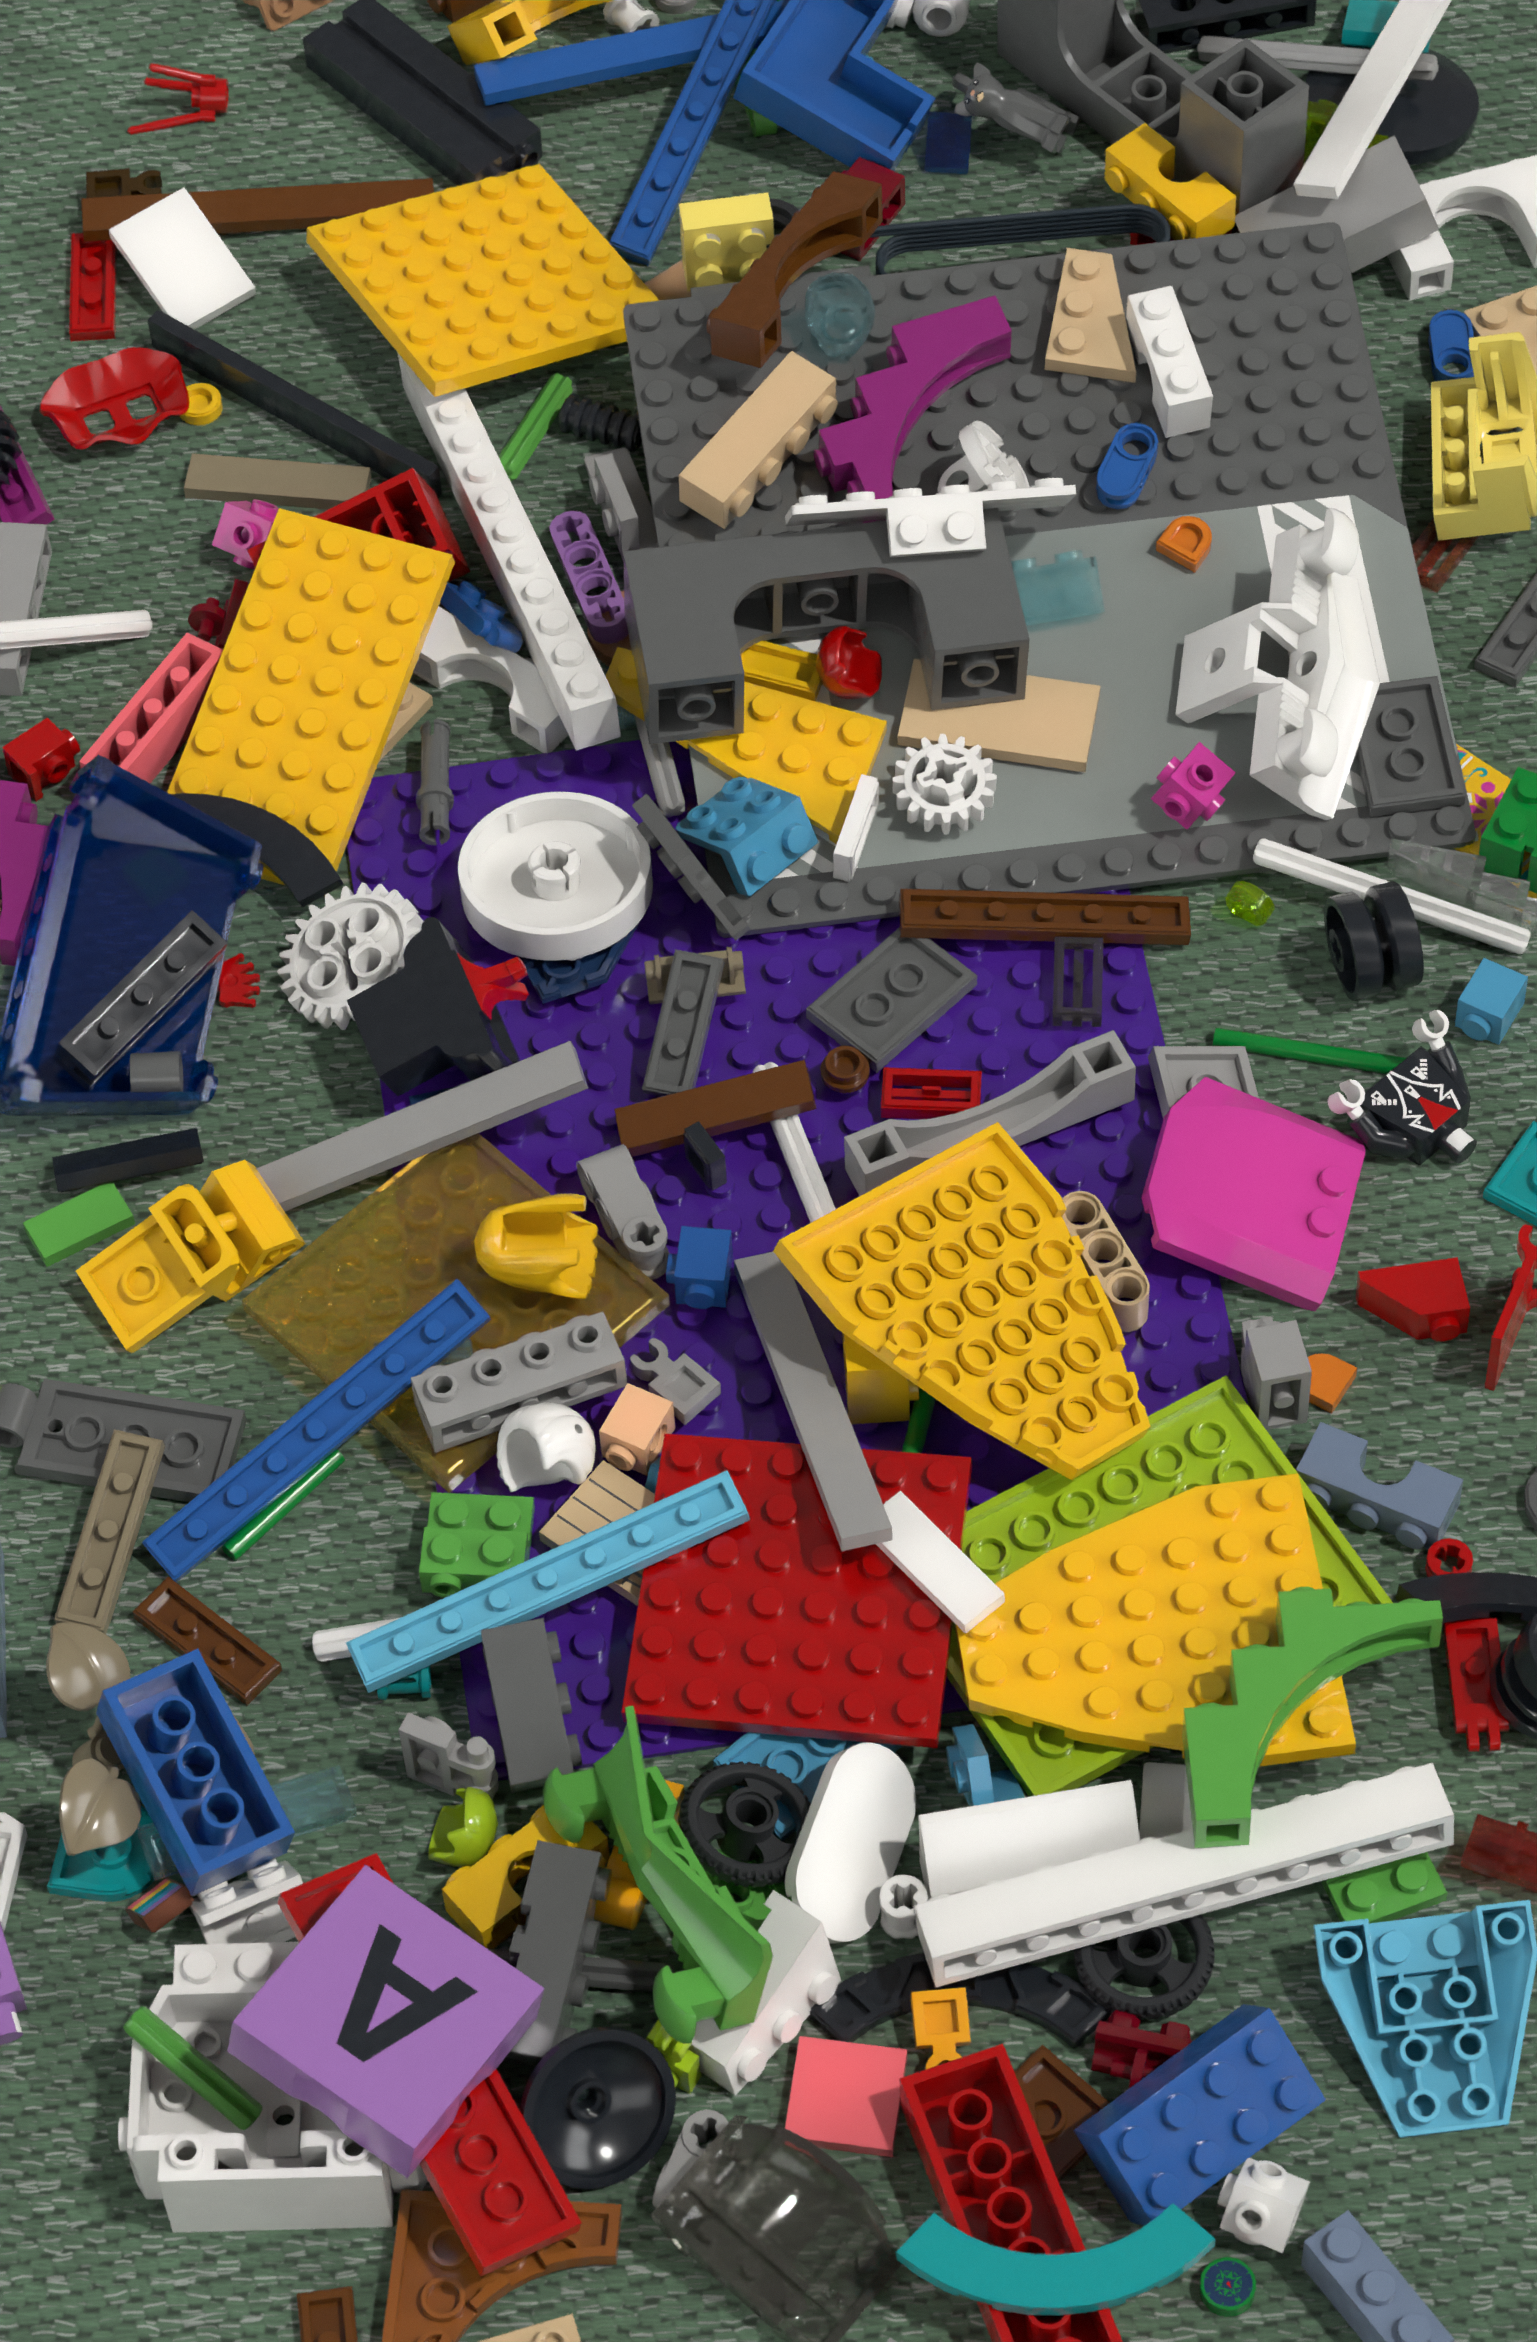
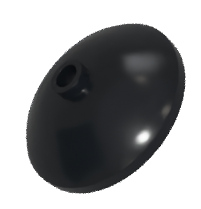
(620, 2119)

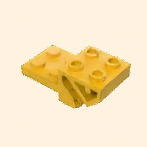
(190, 1251)

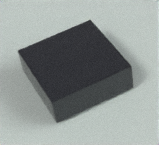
(705, 1156)

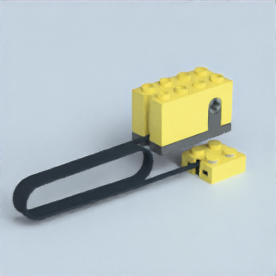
(729, 233)

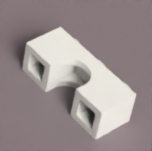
(1178, 379)

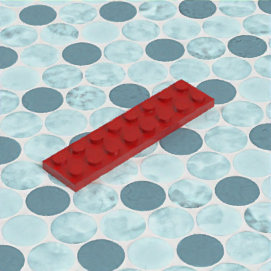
(487, 2160)

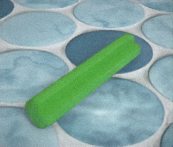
(535, 424)
(193, 2068)

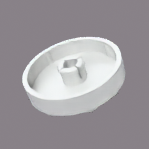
(555, 876)

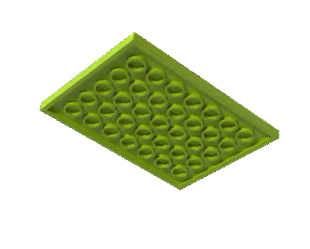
(1189, 1444)

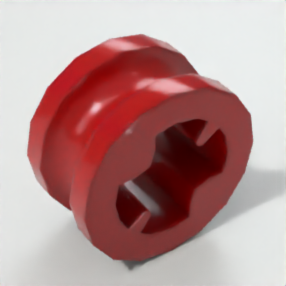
(1445, 1548)

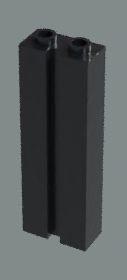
(420, 95)

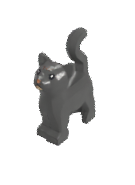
(1014, 109)

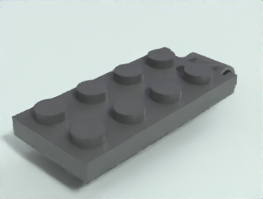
(197, 1436)

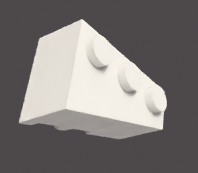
(798, 1978)

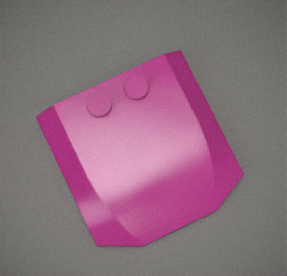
(1252, 1192)

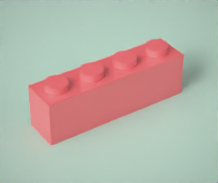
(160, 712)

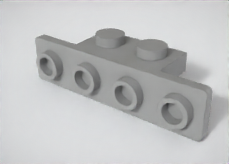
(623, 500)

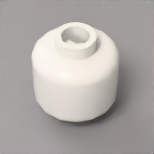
(940, 16)

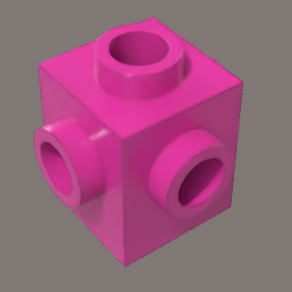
(243, 527)
(1192, 786)

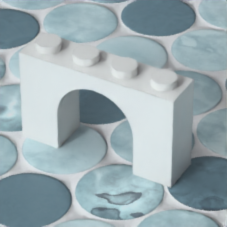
(1497, 191)

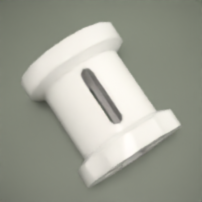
(629, 15)
(906, 1892)

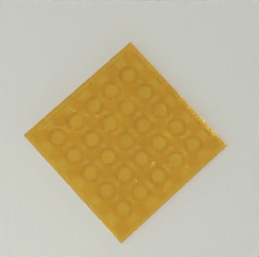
(402, 1253)

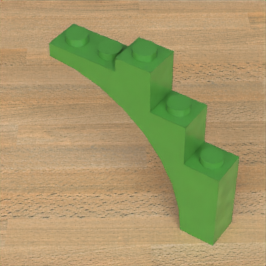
(1270, 1683)

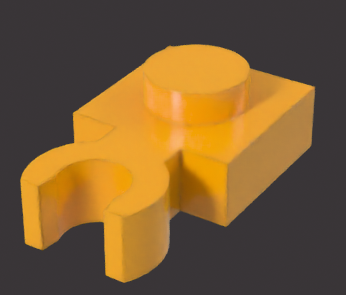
(940, 2023)

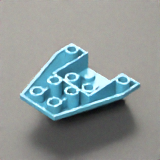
(1435, 2010)

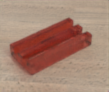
(1448, 566)

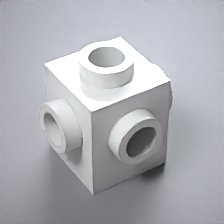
(1262, 2203)

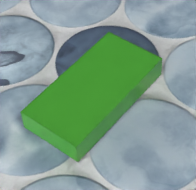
(78, 1223)

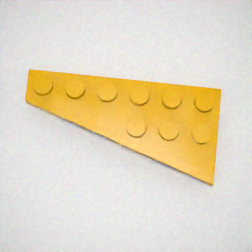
(785, 743)

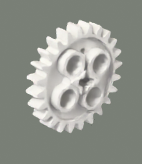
(346, 951)

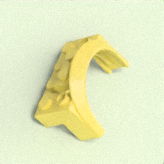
(1502, 395)

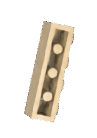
(758, 440)

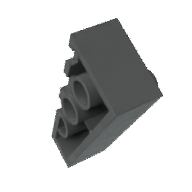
(555, 1940)

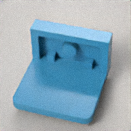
(753, 829)

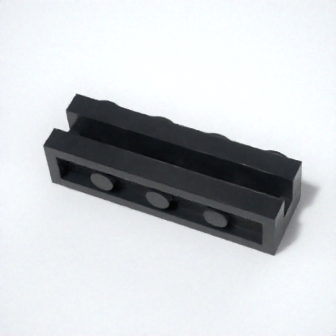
(140, 1001)

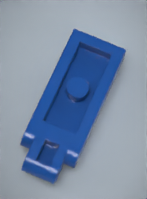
(481, 615)

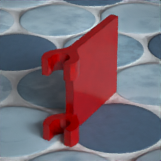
(1520, 1301)

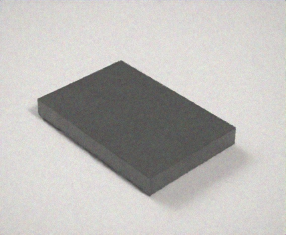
(1409, 750)
(891, 997)

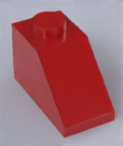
(1418, 1298)

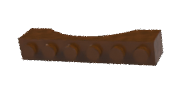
(833, 220)

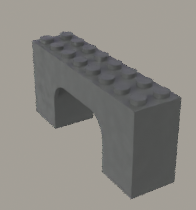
(1231, 118)
(709, 601)

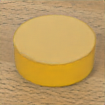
(204, 404)

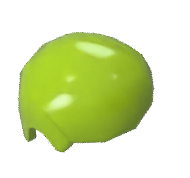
(464, 1830)

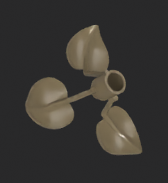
(93, 1802)

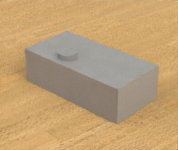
(1376, 210)

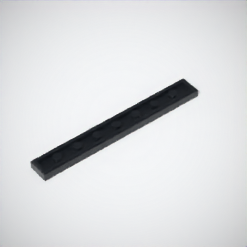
(288, 401)

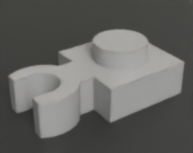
(677, 1381)

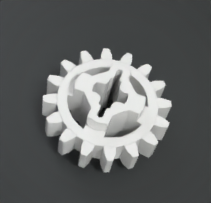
(942, 786)

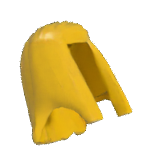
(540, 1245)

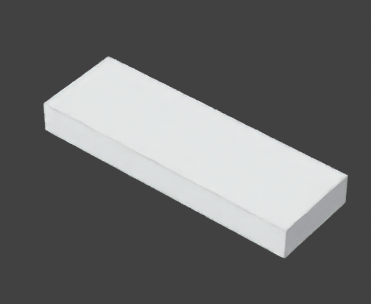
(938, 1565)

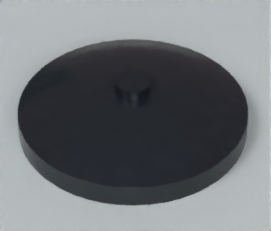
(1425, 117)

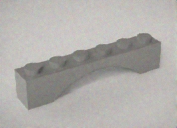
(1068, 1091)

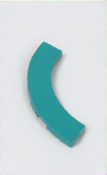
(1056, 2282)

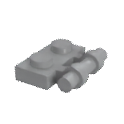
(442, 1762)

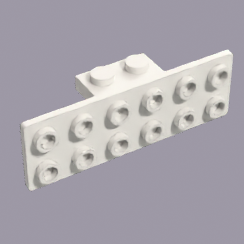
(932, 523)

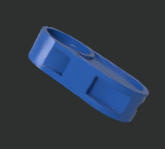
(1450, 344)
(1123, 474)

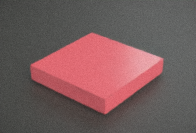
(846, 2095)

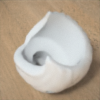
(544, 1446)

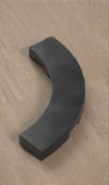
(283, 849)
(1475, 1594)
(1020, 1990)

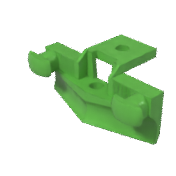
(712, 1933)

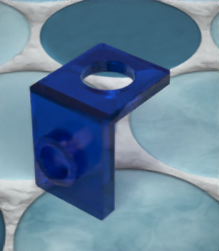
(948, 143)

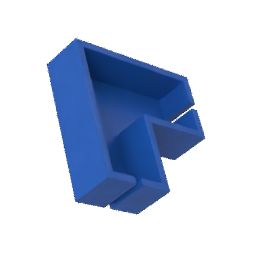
(825, 90)

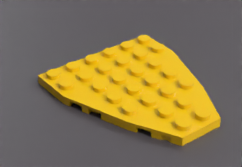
(979, 1301)
(1145, 1619)

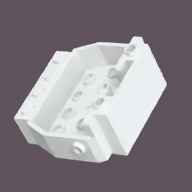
(230, 2176)

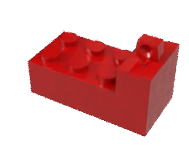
(400, 510)

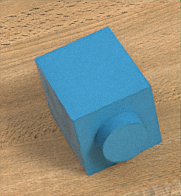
(1490, 1002)

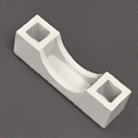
(458, 655)

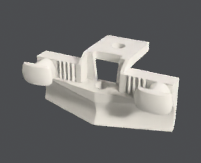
(1314, 719)

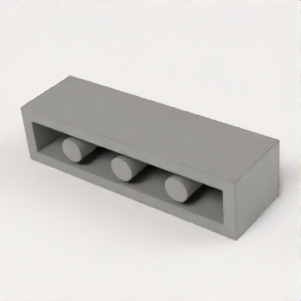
(23, 576)

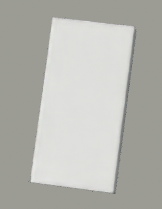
(856, 828)

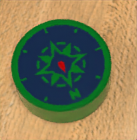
(1227, 2287)

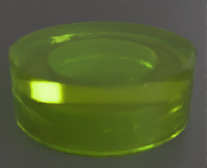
(1249, 903)

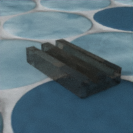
(1077, 1012)

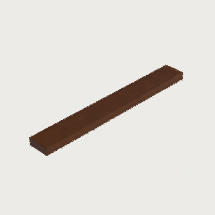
(260, 207)

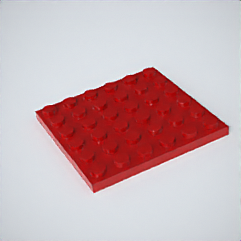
(779, 1622)

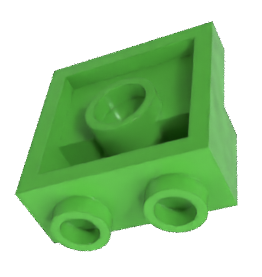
(473, 1539)
(1386, 1890)

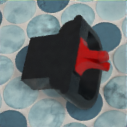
(438, 1013)

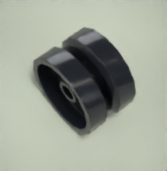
(1373, 940)

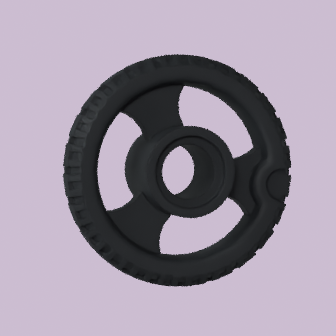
(752, 1805)
(1183, 1980)

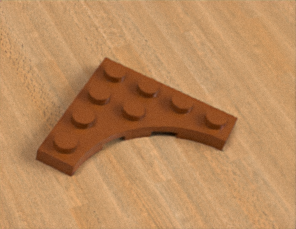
(437, 2287)

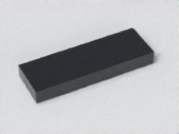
(127, 1160)

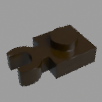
(120, 183)

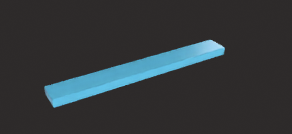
(548, 1580)

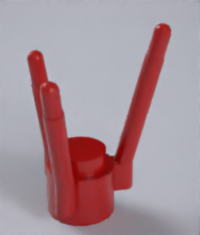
(206, 91)

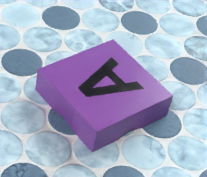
(385, 2020)

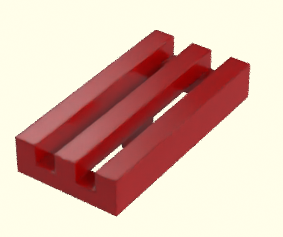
(930, 1100)

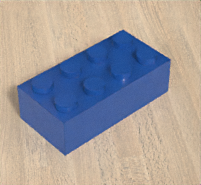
(195, 1772)
(1200, 2114)

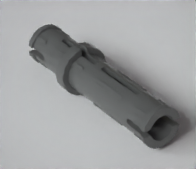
(434, 796)

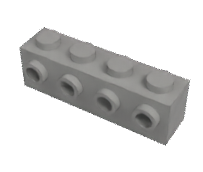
(550, 1366)

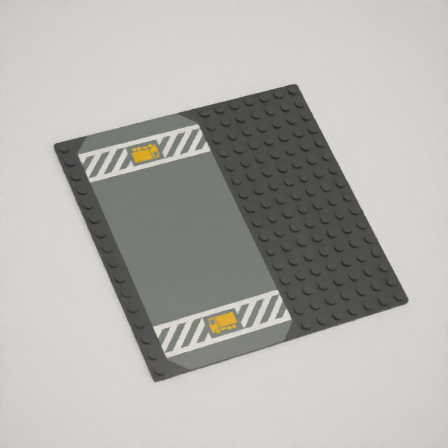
(1285, 441)

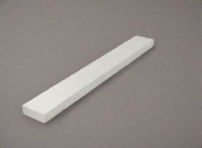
(1369, 98)

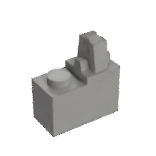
(1275, 1372)

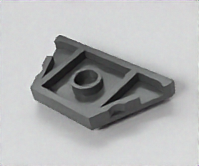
(681, 860)

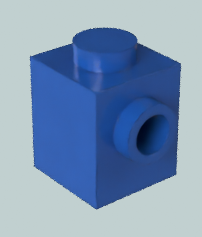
(701, 1267)

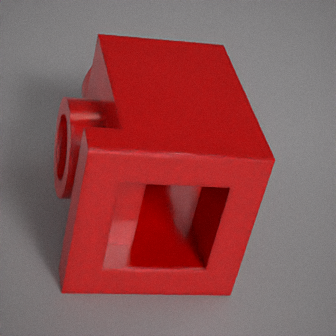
(41, 756)

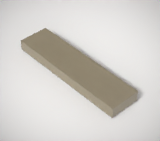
(273, 481)
(110, 1530)

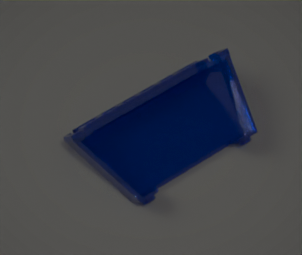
(103, 897)

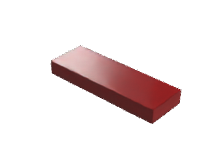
(92, 289)

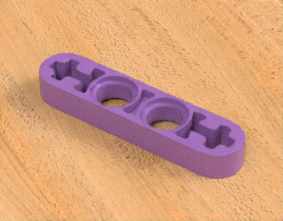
(590, 576)

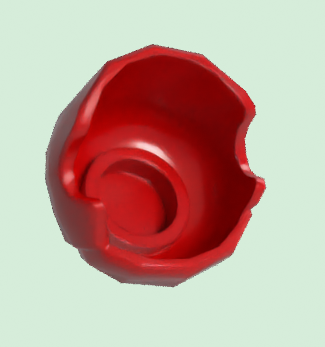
(847, 665)

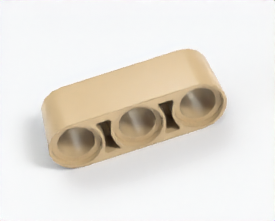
(1102, 1240)

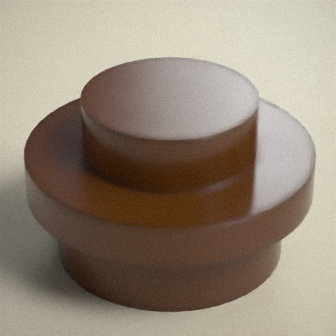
(845, 1069)

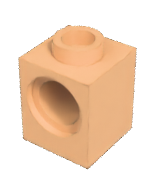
(636, 1429)

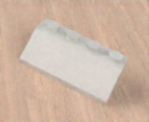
(1019, 1835)

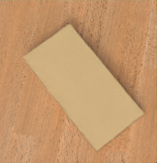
(1044, 729)

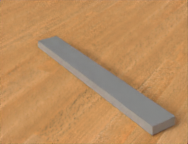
(425, 1126)
(813, 1402)

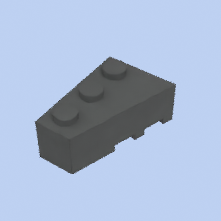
(529, 1702)

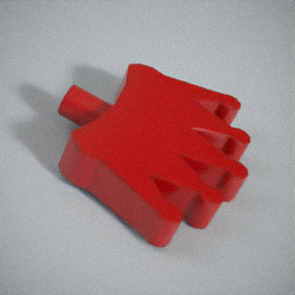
(235, 983)

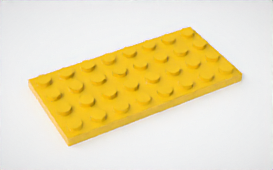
(314, 675)

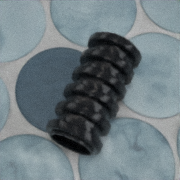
(600, 422)

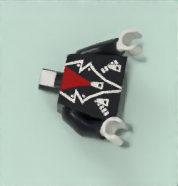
(1415, 1105)

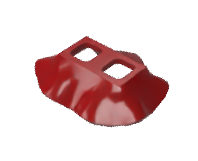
(108, 387)

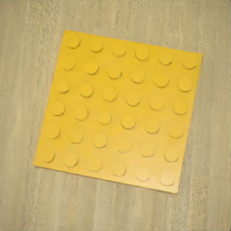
(483, 278)

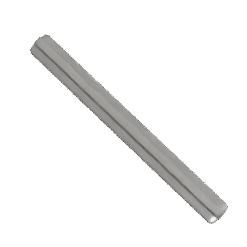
(1313, 57)

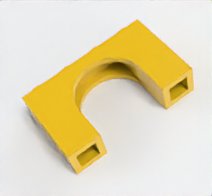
(508, 26)

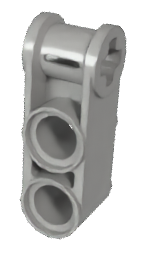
(626, 1209)

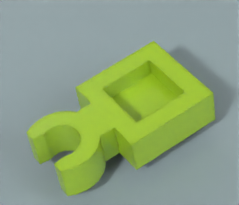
(682, 2062)

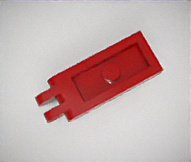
(1470, 1655)

